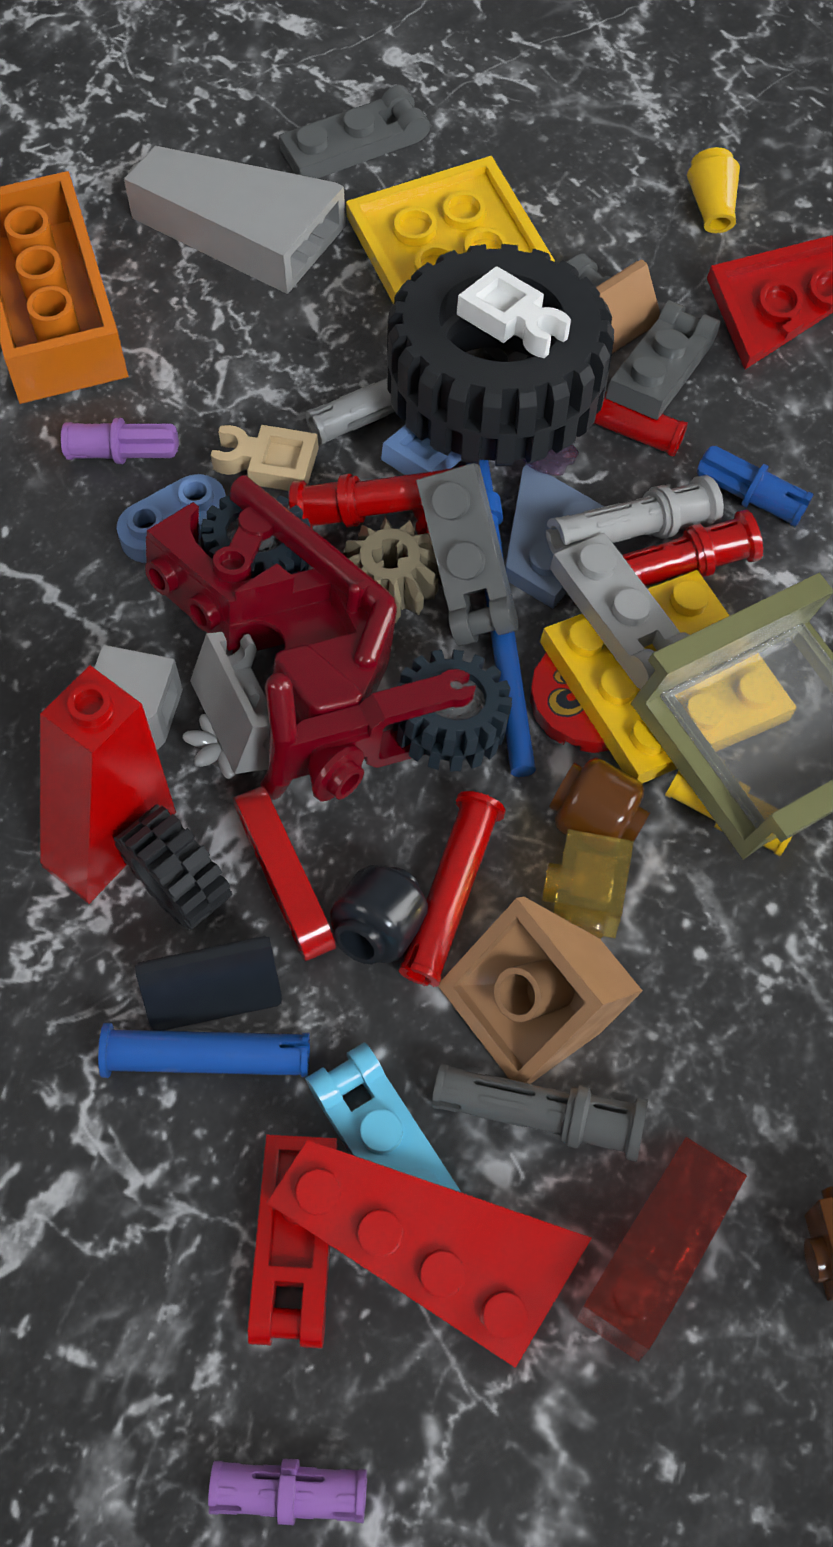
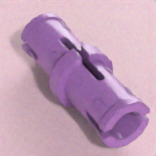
(287, 1491)

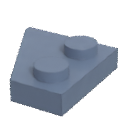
(528, 552)

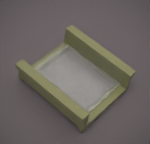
(751, 716)

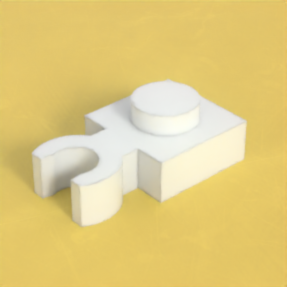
(510, 307)

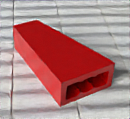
(94, 780)

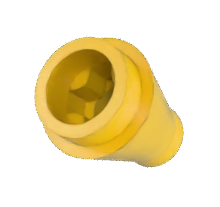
(715, 186)

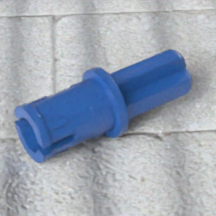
(755, 485)

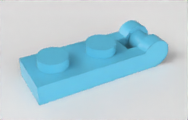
(381, 1127)

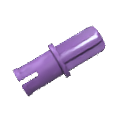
(118, 440)

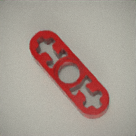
(284, 873)

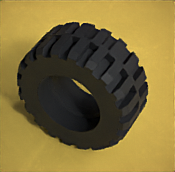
(488, 405)

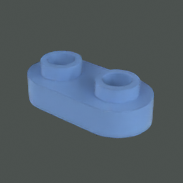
(162, 505)

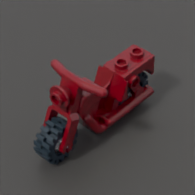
(336, 641)

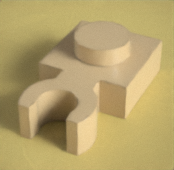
(271, 459)

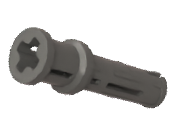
(572, 1114)

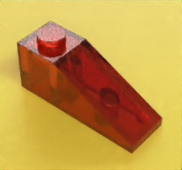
(661, 1250)

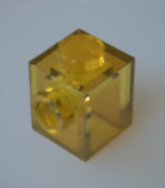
(590, 882)

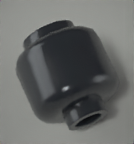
(378, 914)

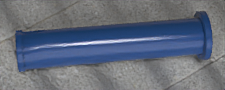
(202, 1052)

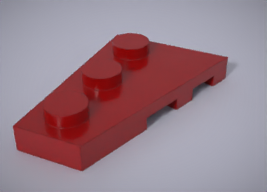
(774, 295)

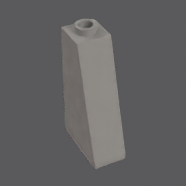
(238, 212)

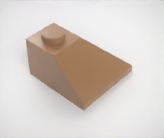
(537, 989)

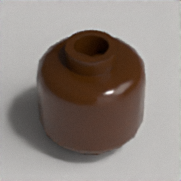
(600, 801)

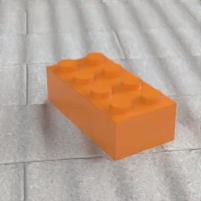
(52, 296)

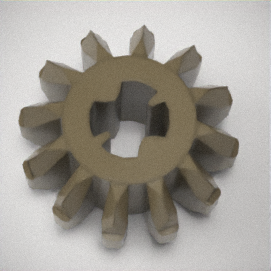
(398, 562)

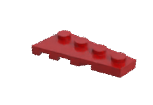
(446, 1250)

